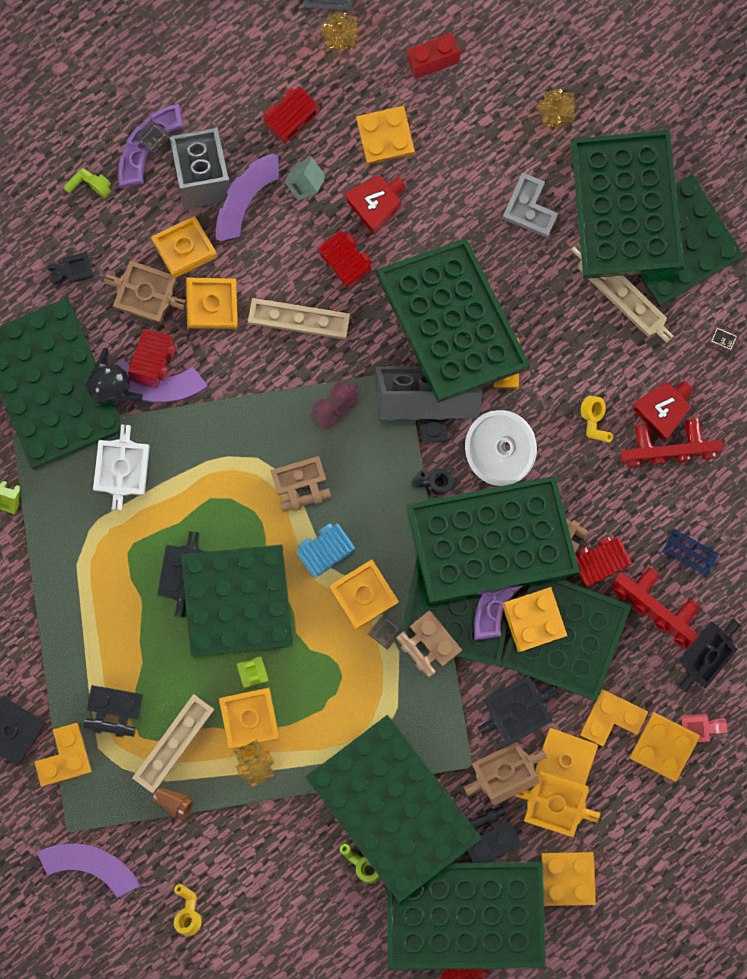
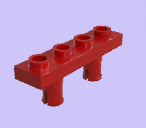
(683, 452)
(646, 605)

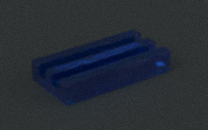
(704, 571)

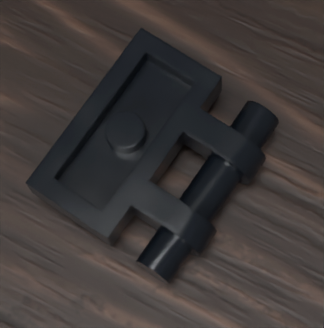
(116, 703)
(495, 842)

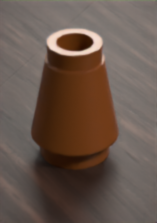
(174, 803)

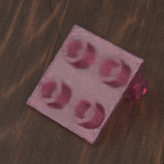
(340, 393)

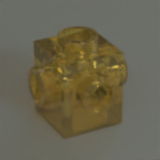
(340, 31)
(556, 108)
(257, 768)

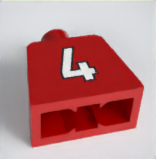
(375, 201)
(664, 408)

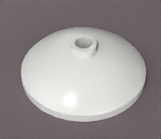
(487, 449)

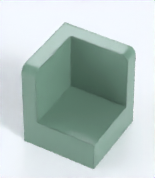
(305, 179)

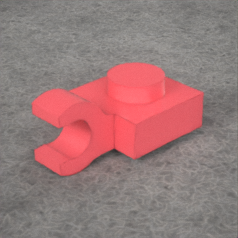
(700, 725)

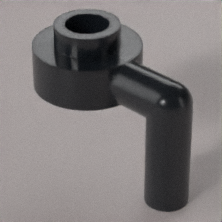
(423, 480)

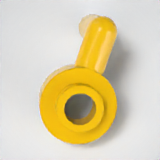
(593, 410)
(187, 914)

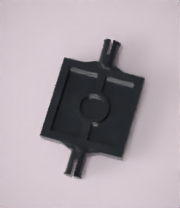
(171, 574)
(708, 655)
(517, 710)

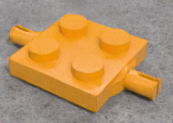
(557, 804)

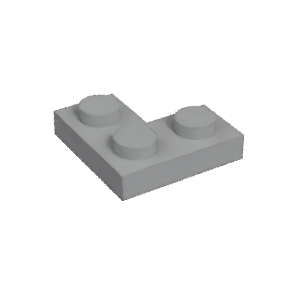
(523, 208)

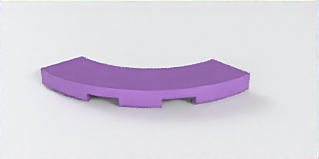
(135, 154)
(240, 194)
(172, 389)
(489, 613)
(90, 860)

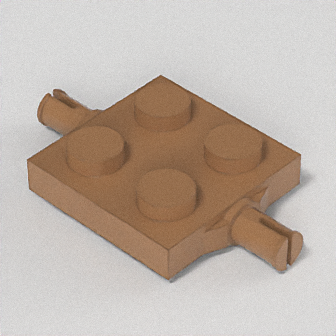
(145, 292)
(505, 773)

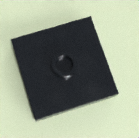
(17, 731)

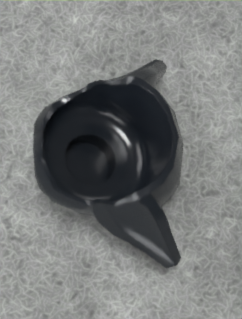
(109, 382)

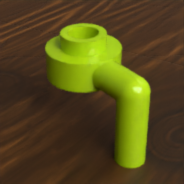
(98, 184)
(360, 863)

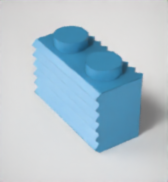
(325, 550)

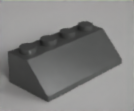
(405, 394)

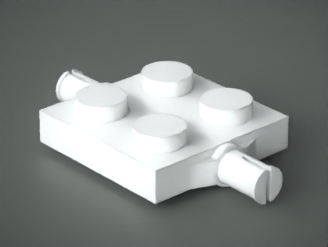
(121, 467)

